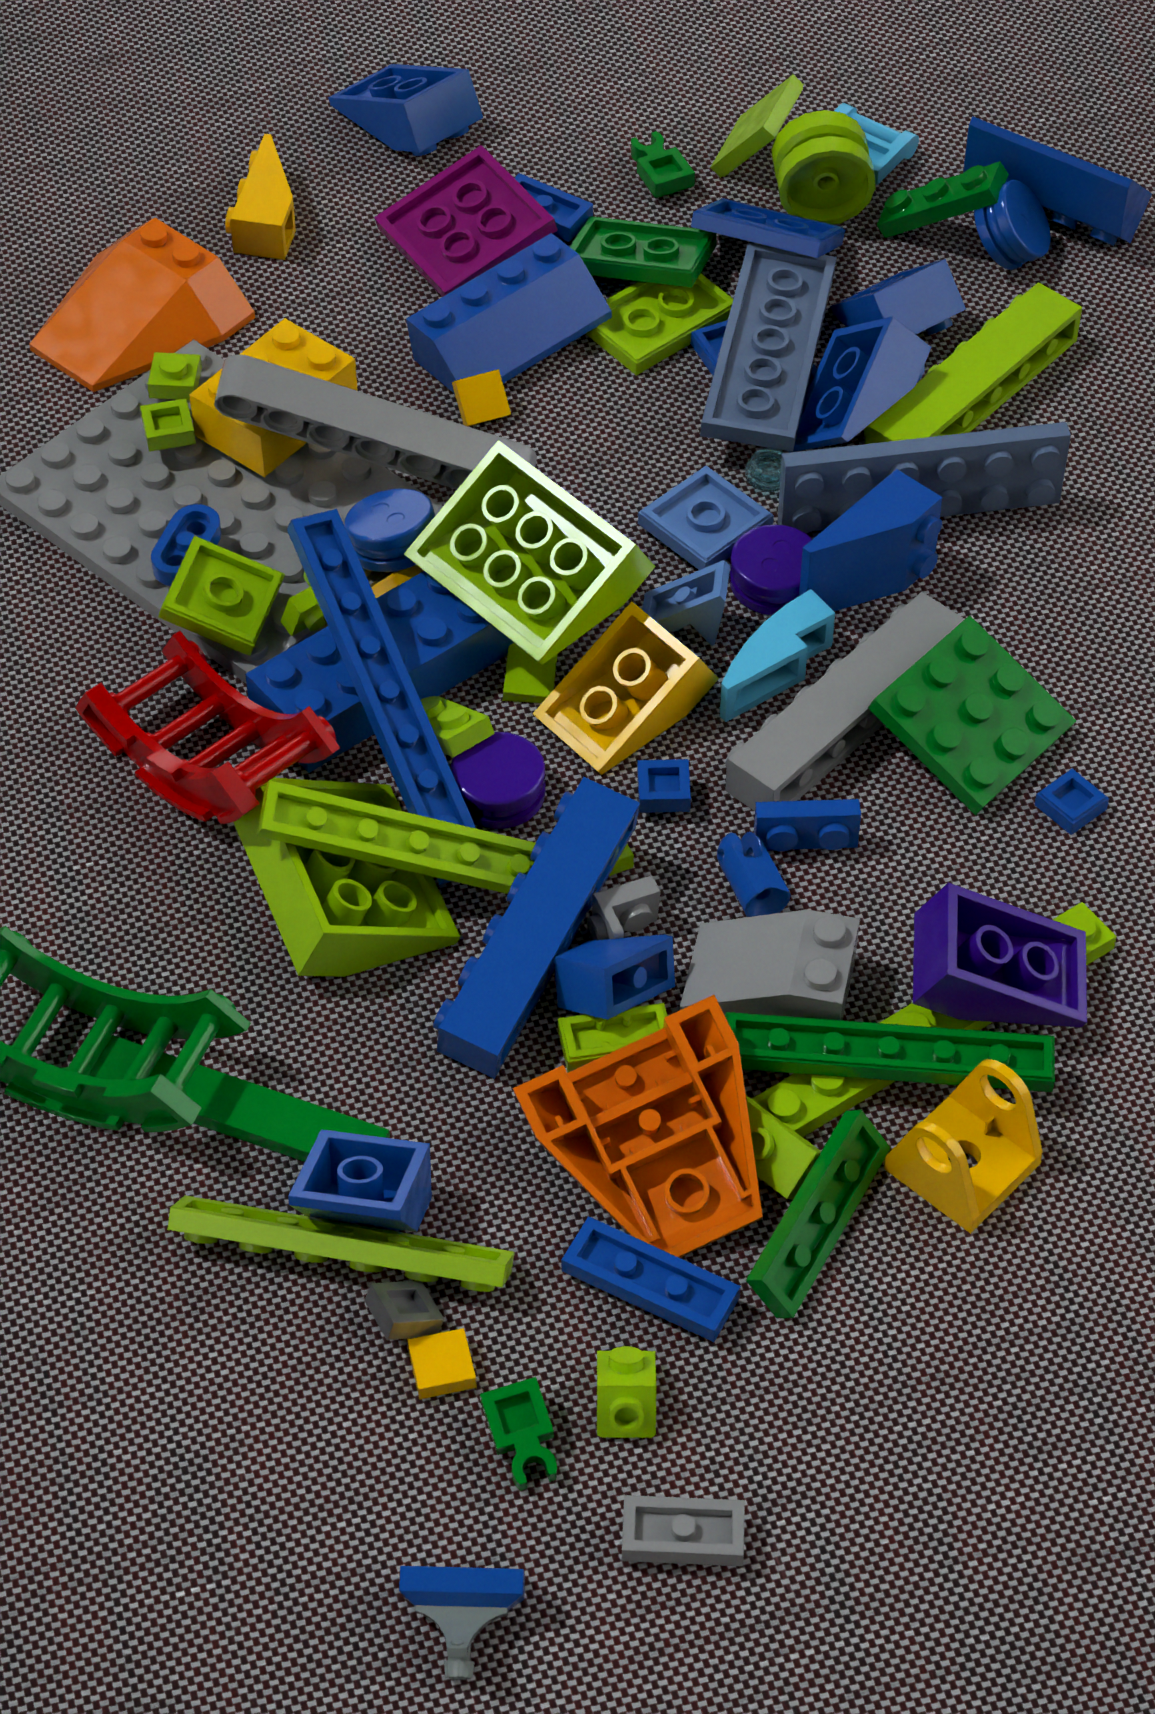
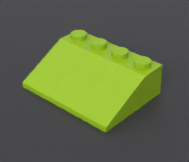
(528, 555)
(342, 910)

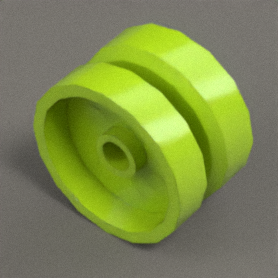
(823, 167)

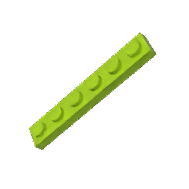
(392, 837)
(317, 1239)

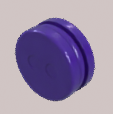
(767, 567)
(501, 780)

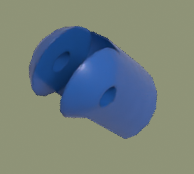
(752, 874)

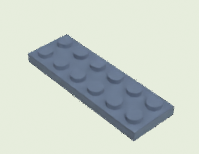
(768, 348)
(967, 469)

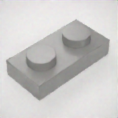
(683, 1530)

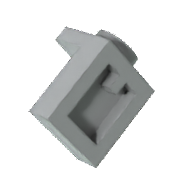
(624, 908)

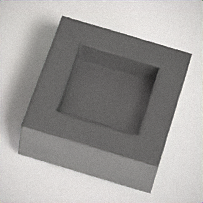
(403, 1309)

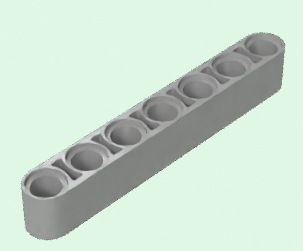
(353, 422)

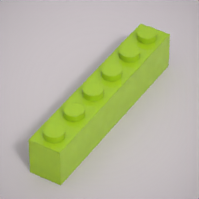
(984, 369)

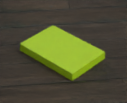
(658, 320)

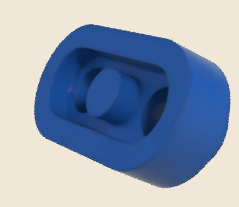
(177, 536)

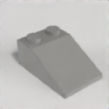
(775, 964)

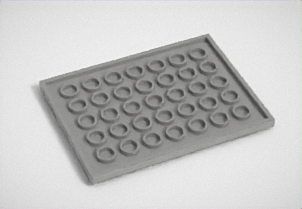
(111, 499)

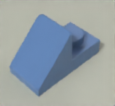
(691, 600)

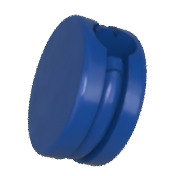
(1014, 227)
(386, 527)

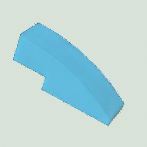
(777, 654)

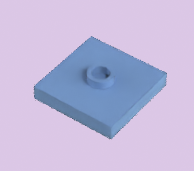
(703, 518)

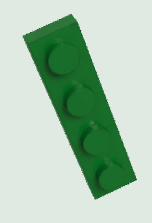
(818, 1214)

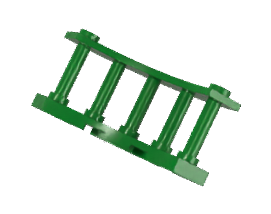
(107, 1103)

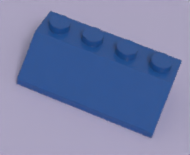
(1061, 182)
(509, 315)

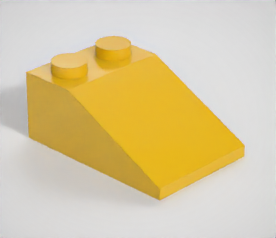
(625, 691)

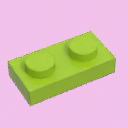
(456, 725)

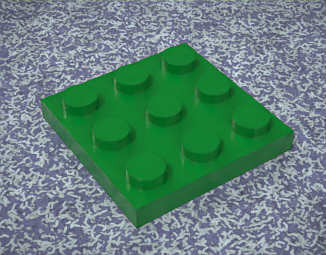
(971, 714)

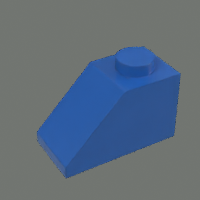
(614, 974)

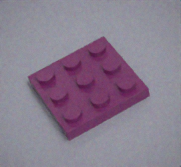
(464, 221)

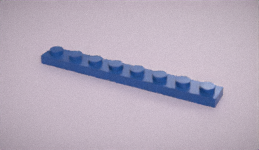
(377, 669)

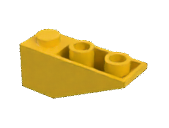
(264, 208)

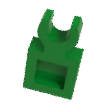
(661, 169)
(519, 1424)

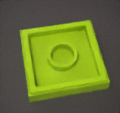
(757, 126)
(221, 595)

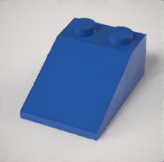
(411, 105)
(858, 380)
(875, 545)

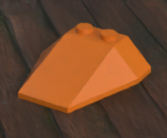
(140, 299)
(657, 1131)

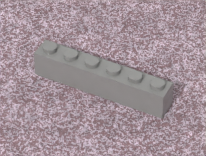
(833, 714)

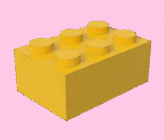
(252, 445)

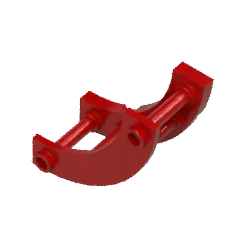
(196, 783)

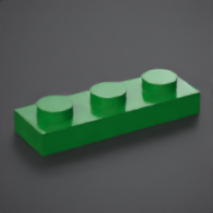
(942, 199)

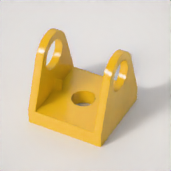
(977, 1123)

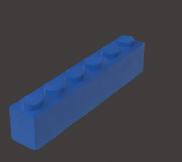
(537, 926)

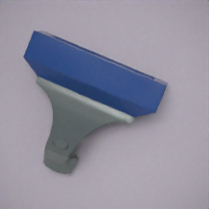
(461, 1604)

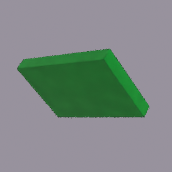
(644, 251)

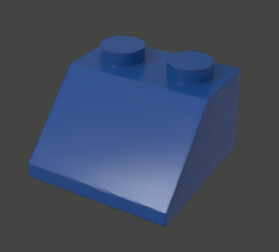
(916, 297)
(365, 1181)

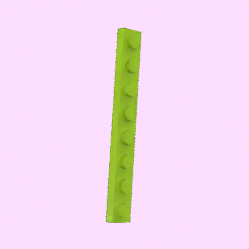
(813, 1100)

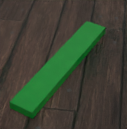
(888, 1050)
(242, 1107)

